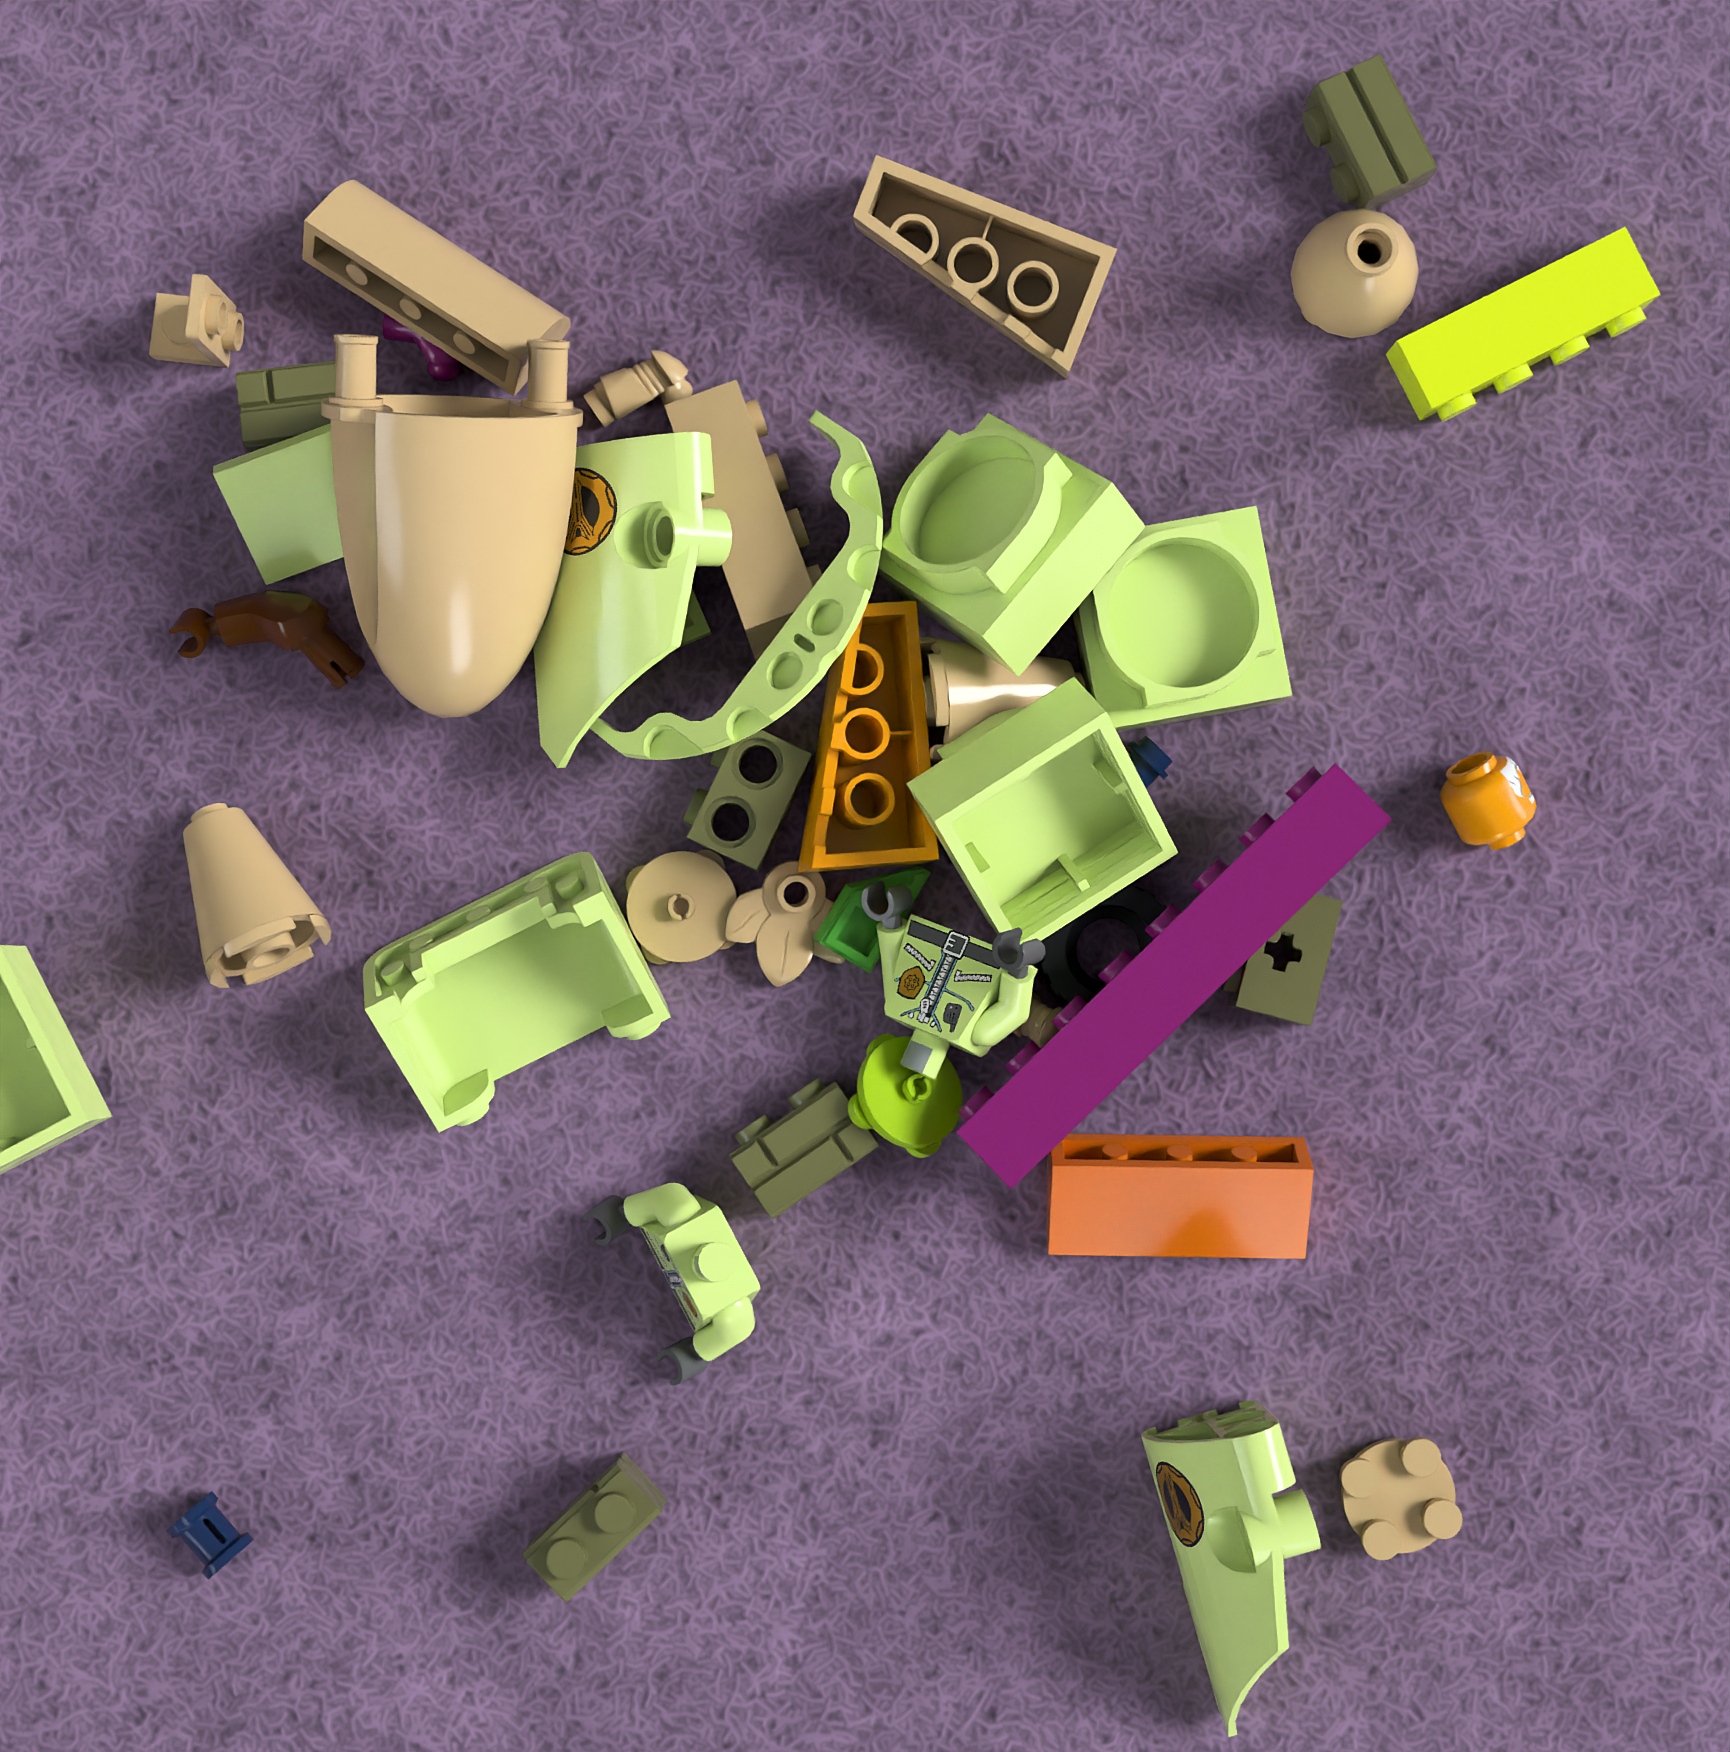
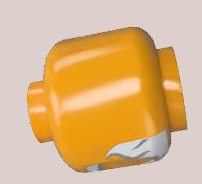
(1487, 800)

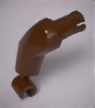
(273, 616)

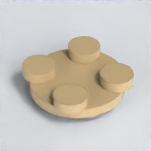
(680, 906)
(1399, 1496)

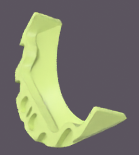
(805, 643)

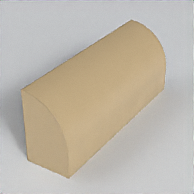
(428, 284)

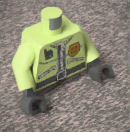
(948, 982)
(699, 1264)

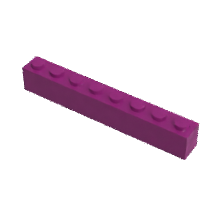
(1171, 976)

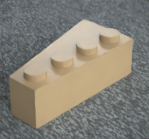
(989, 258)
(764, 557)

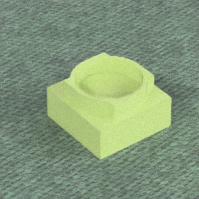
(1003, 539)
(1184, 624)
(1043, 812)
(43, 1078)

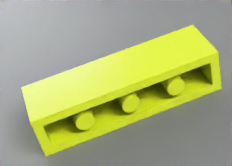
(1523, 324)

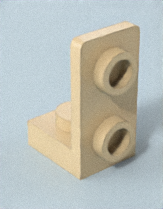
(196, 326)

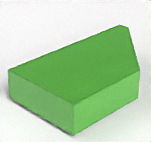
(850, 930)

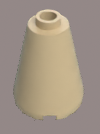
(969, 687)
(246, 900)

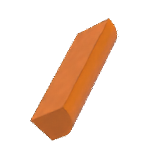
(1179, 1196)

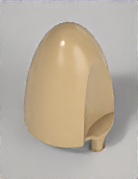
(451, 522)

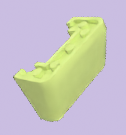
(509, 986)

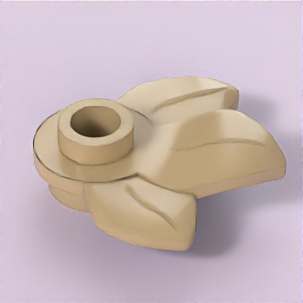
(782, 929)

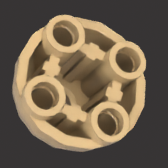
(1340, 289)

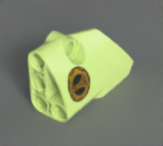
(623, 575)
(1232, 1538)

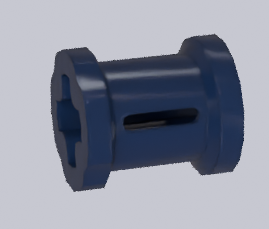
(209, 1535)

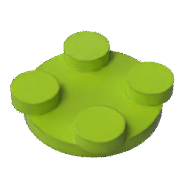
(903, 1103)

